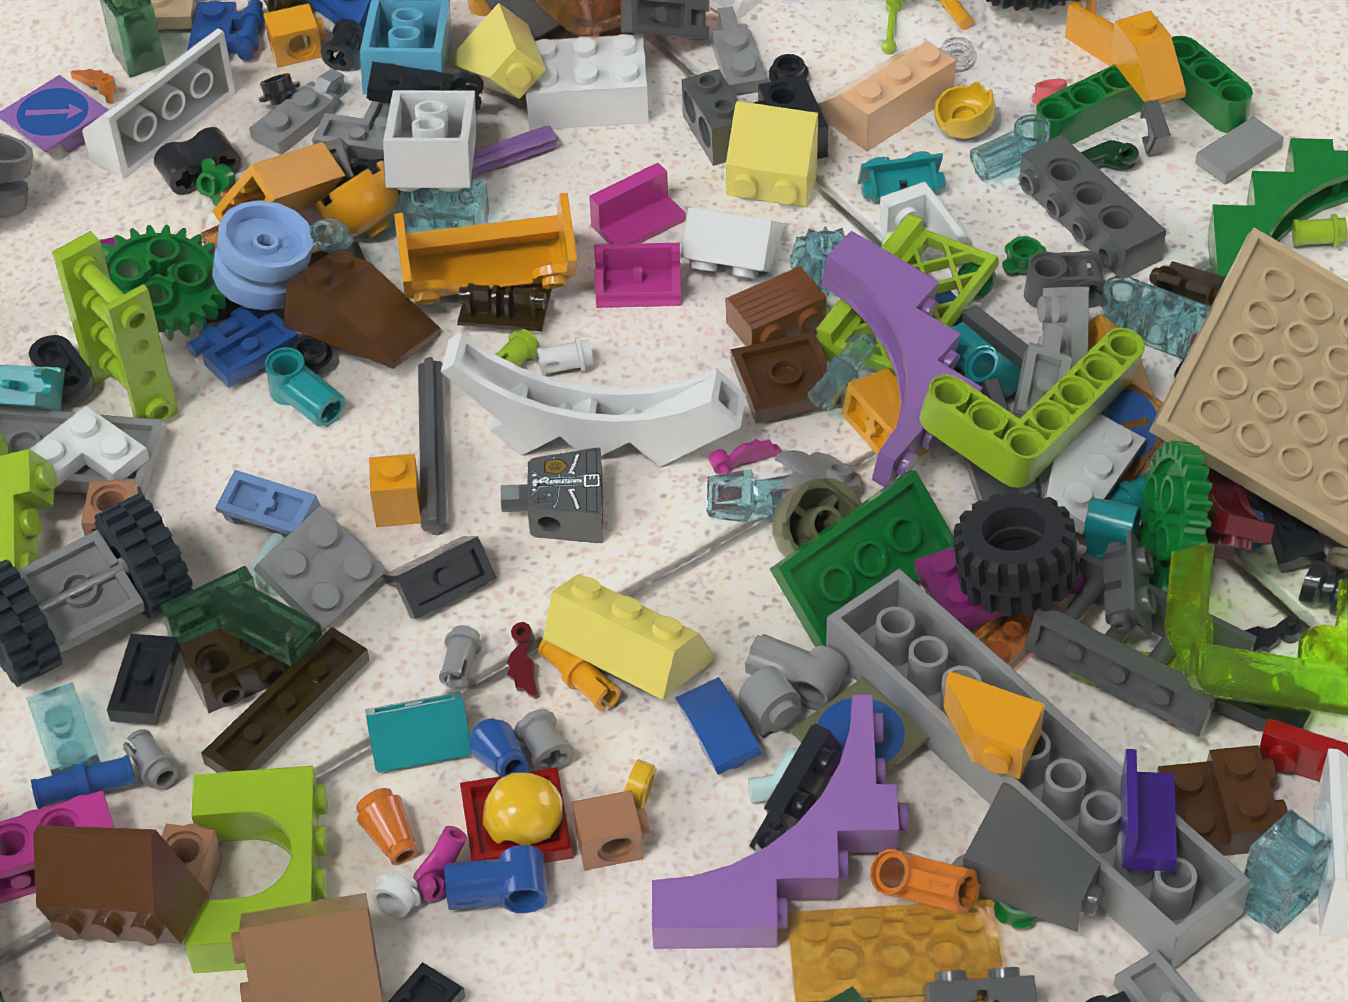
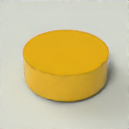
(641, 782)

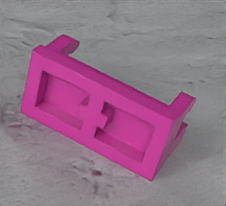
(637, 275)

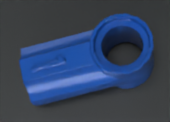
(513, 881)

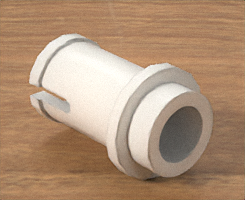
(565, 356)

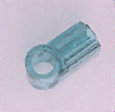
(1005, 151)

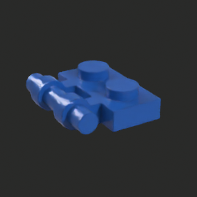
(225, 16)
(241, 343)

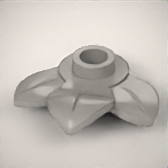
(816, 466)

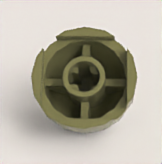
(810, 510)

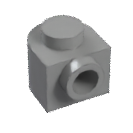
(769, 701)

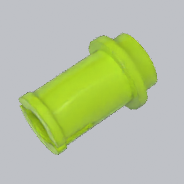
(1319, 231)
(520, 348)

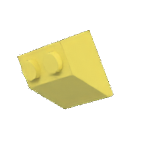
(772, 154)

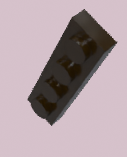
(286, 704)

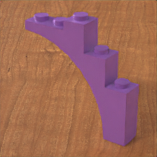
(900, 310)
(749, 898)

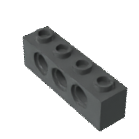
(1091, 207)

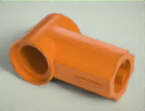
(925, 881)

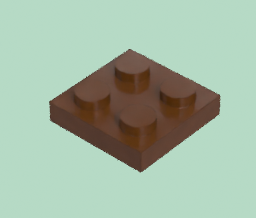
(780, 375)

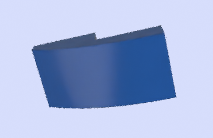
(718, 726)

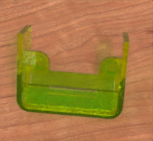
(1307, 683)

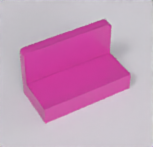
(635, 208)

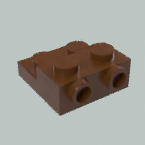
(1228, 797)

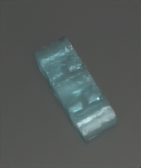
(1155, 314)

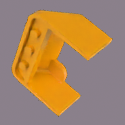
(488, 254)

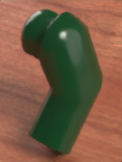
(1113, 155)

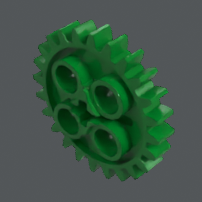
(173, 271)
(1174, 505)

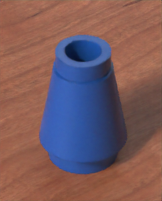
(497, 747)

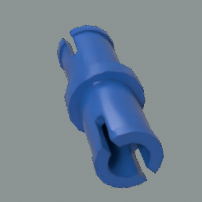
(83, 781)

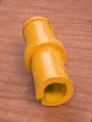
(582, 676)

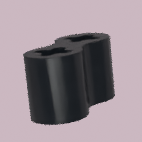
(181, 161)

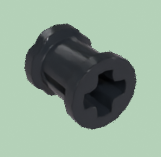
(341, 33)

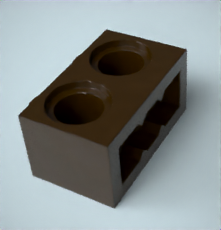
(228, 668)

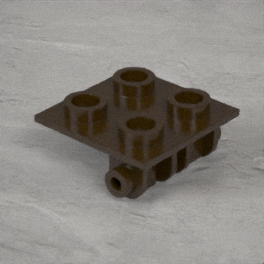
(503, 308)

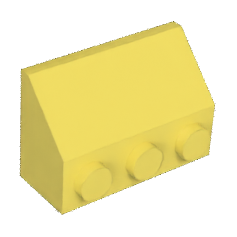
(624, 637)

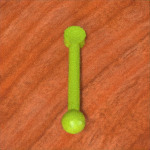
(889, 45)

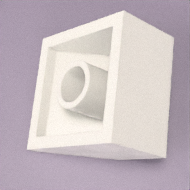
(731, 240)

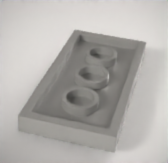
(28, 426)

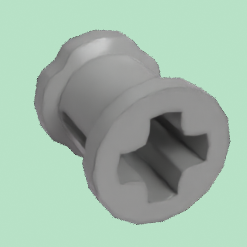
(543, 740)

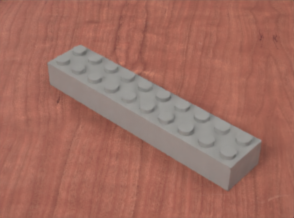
(907, 648)

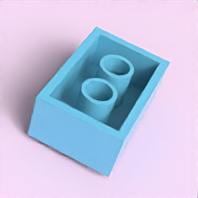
(406, 35)

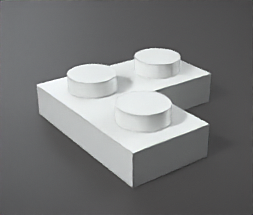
(91, 442)

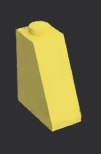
(501, 54)

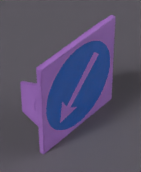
(53, 115)

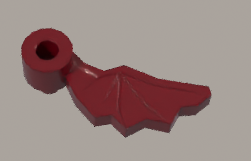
(521, 666)

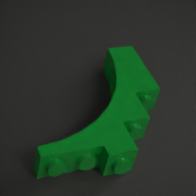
(1311, 183)

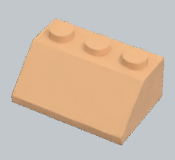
(890, 95)

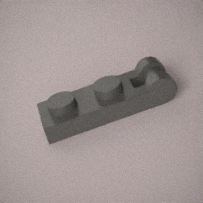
(666, 18)

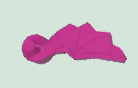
(745, 453)

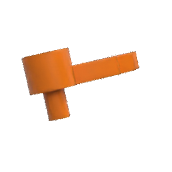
(98, 79)

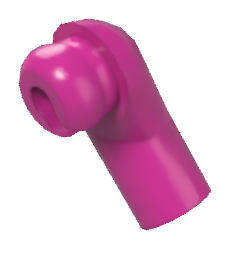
(431, 873)

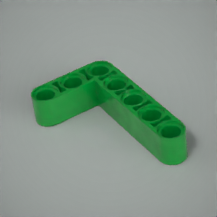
(1108, 97)

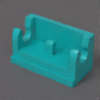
(31, 387)

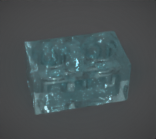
(436, 209)
(1285, 871)

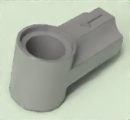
(811, 673)

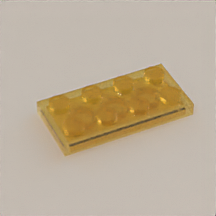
(888, 949)

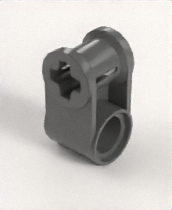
(1064, 270)

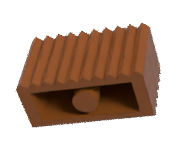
(776, 308)

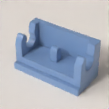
(265, 503)

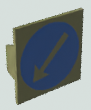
(900, 733)

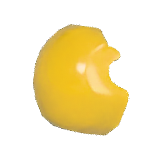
(965, 110)
(522, 809)

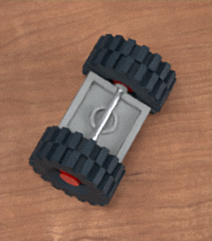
(87, 588)

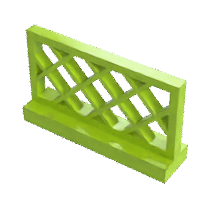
(908, 244)

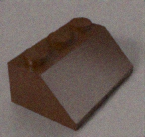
(113, 885)

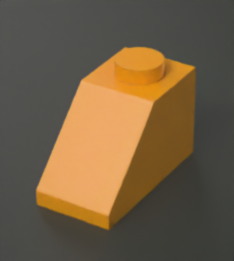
(1147, 58)
(993, 724)

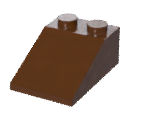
(356, 310)

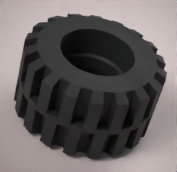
(1016, 553)

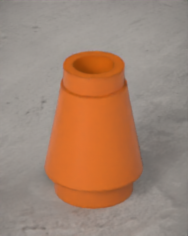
(387, 824)

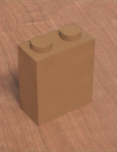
(309, 953)

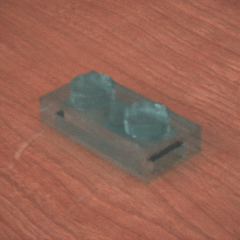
(62, 728)

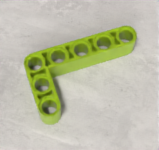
(1024, 447)

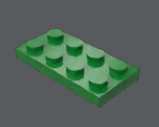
(861, 551)

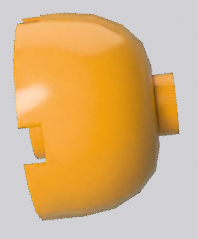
(362, 203)

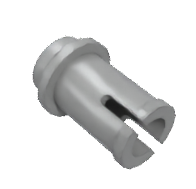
(462, 647)
(157, 768)

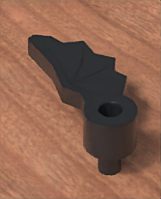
(1287, 630)

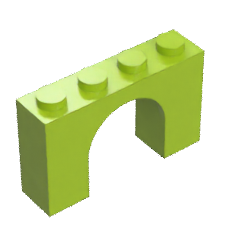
(268, 807)

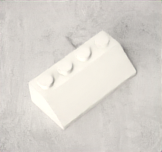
(162, 107)

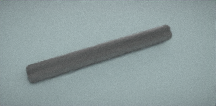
(432, 447)

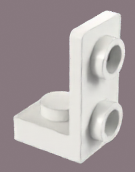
(922, 203)

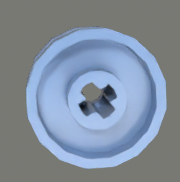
(259, 252)

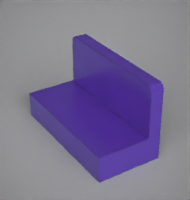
(1147, 818)

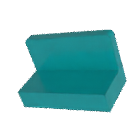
(418, 732)

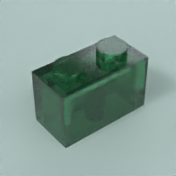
(133, 35)

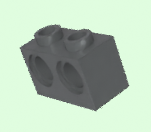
(709, 112)

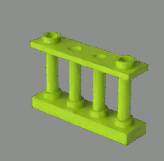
(115, 329)

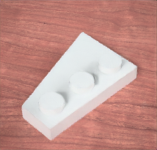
(1092, 466)

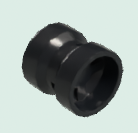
(1321, 585)

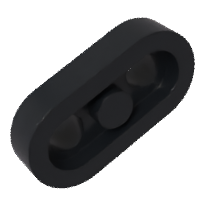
(60, 353)

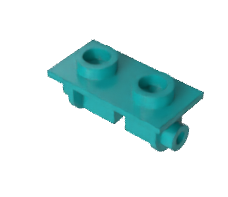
(883, 176)

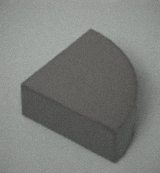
(1157, 128)

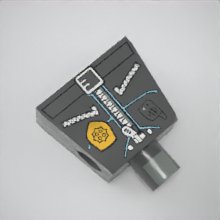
(561, 496)

